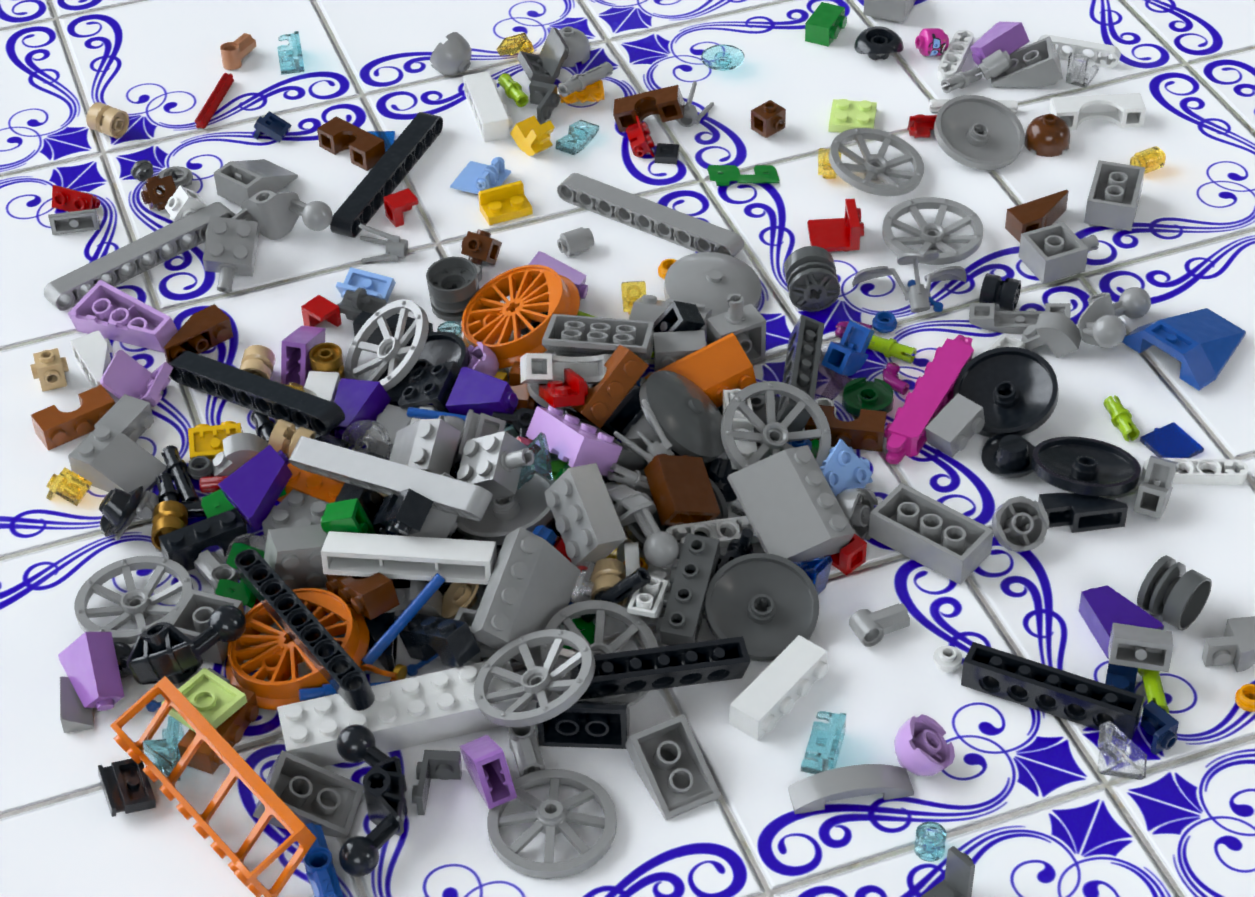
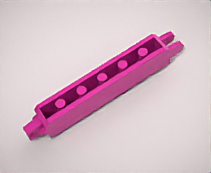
(931, 394)

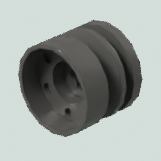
(811, 278)
(451, 286)
(1174, 592)

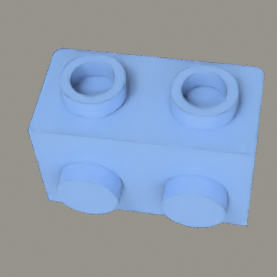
(375, 284)

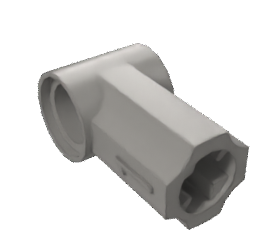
(213, 568)
(873, 626)
(525, 749)

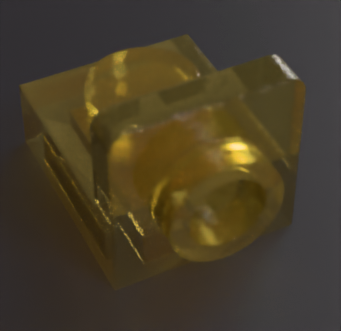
(515, 44)
(68, 486)

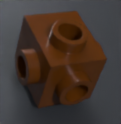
(768, 118)
(155, 184)
(480, 247)

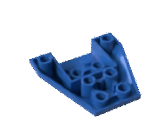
(1196, 339)

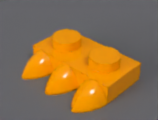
(591, 93)

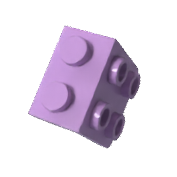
(130, 378)

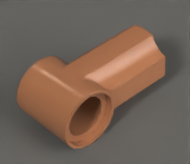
(235, 51)

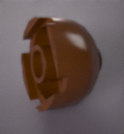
(1047, 135)

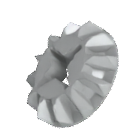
(182, 175)

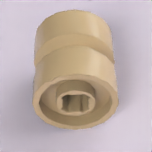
(107, 120)
(258, 361)
(285, 436)
(607, 574)

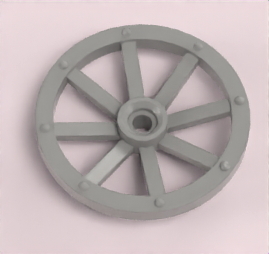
(875, 165)
(933, 235)
(391, 349)
(772, 429)
(134, 604)
(601, 609)
(537, 681)
(551, 819)

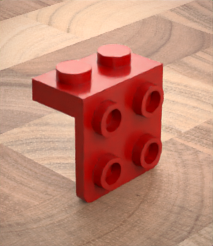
(838, 233)

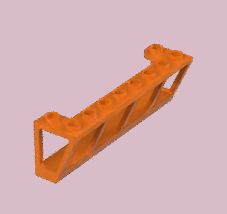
(238, 770)

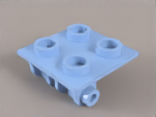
(480, 176)
(844, 469)

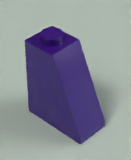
(481, 394)
(359, 401)
(257, 485)
(1105, 606)

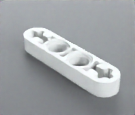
(1080, 45)
(953, 59)
(1197, 477)
(712, 529)

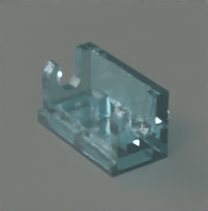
(290, 55)
(824, 743)

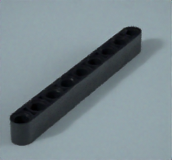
(386, 174)
(256, 393)
(305, 630)

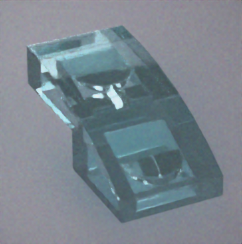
(578, 137)

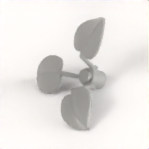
(918, 295)

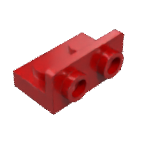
(565, 394)

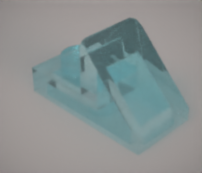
(541, 462)
(165, 751)

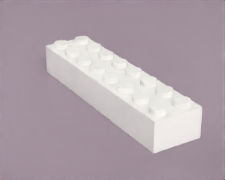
(401, 716)

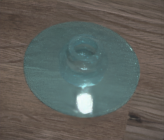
(722, 57)

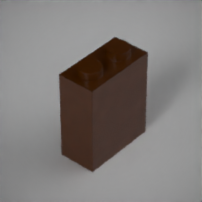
(681, 489)

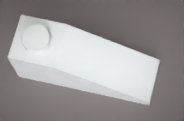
(92, 355)

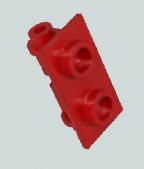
(920, 125)
(640, 138)
(73, 200)

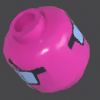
(932, 42)

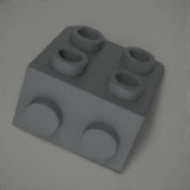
(548, 63)

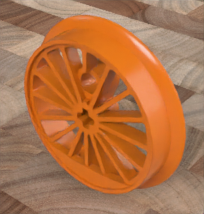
(538, 290)
(279, 655)

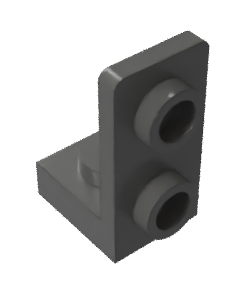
(545, 97)
(435, 765)
(958, 876)

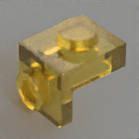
(824, 165)
(631, 292)

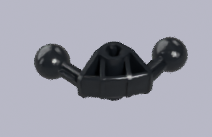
(169, 653)
(384, 796)

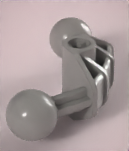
(280, 211)
(1100, 320)
(631, 506)

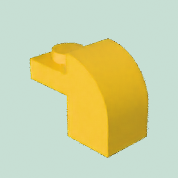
(532, 136)

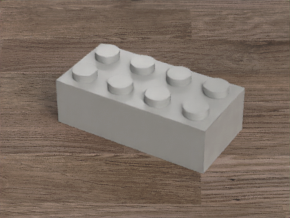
(930, 533)

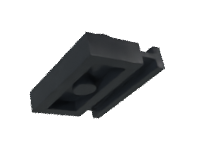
(126, 787)

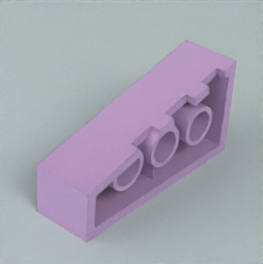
(122, 318)
(574, 441)

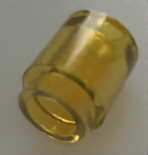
(1150, 158)

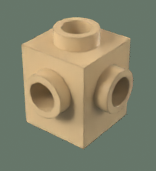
(50, 369)

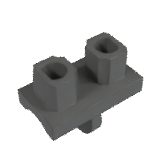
(359, 301)

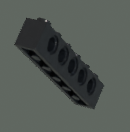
(666, 667)
(1050, 689)

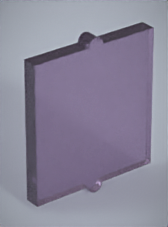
(829, 383)

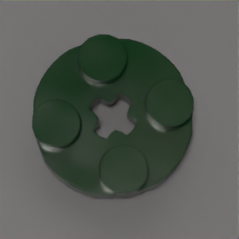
(858, 388)

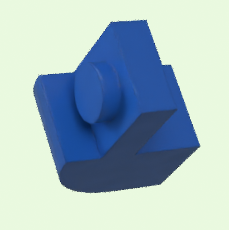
(850, 353)

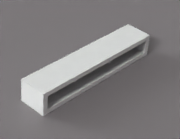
(408, 557)

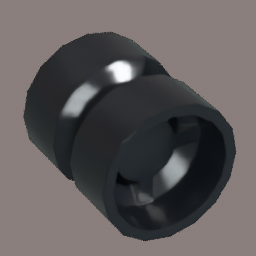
(1000, 292)

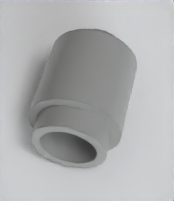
(995, 64)
(575, 241)

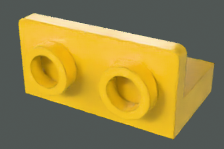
(504, 203)
(207, 439)

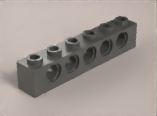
(801, 367)

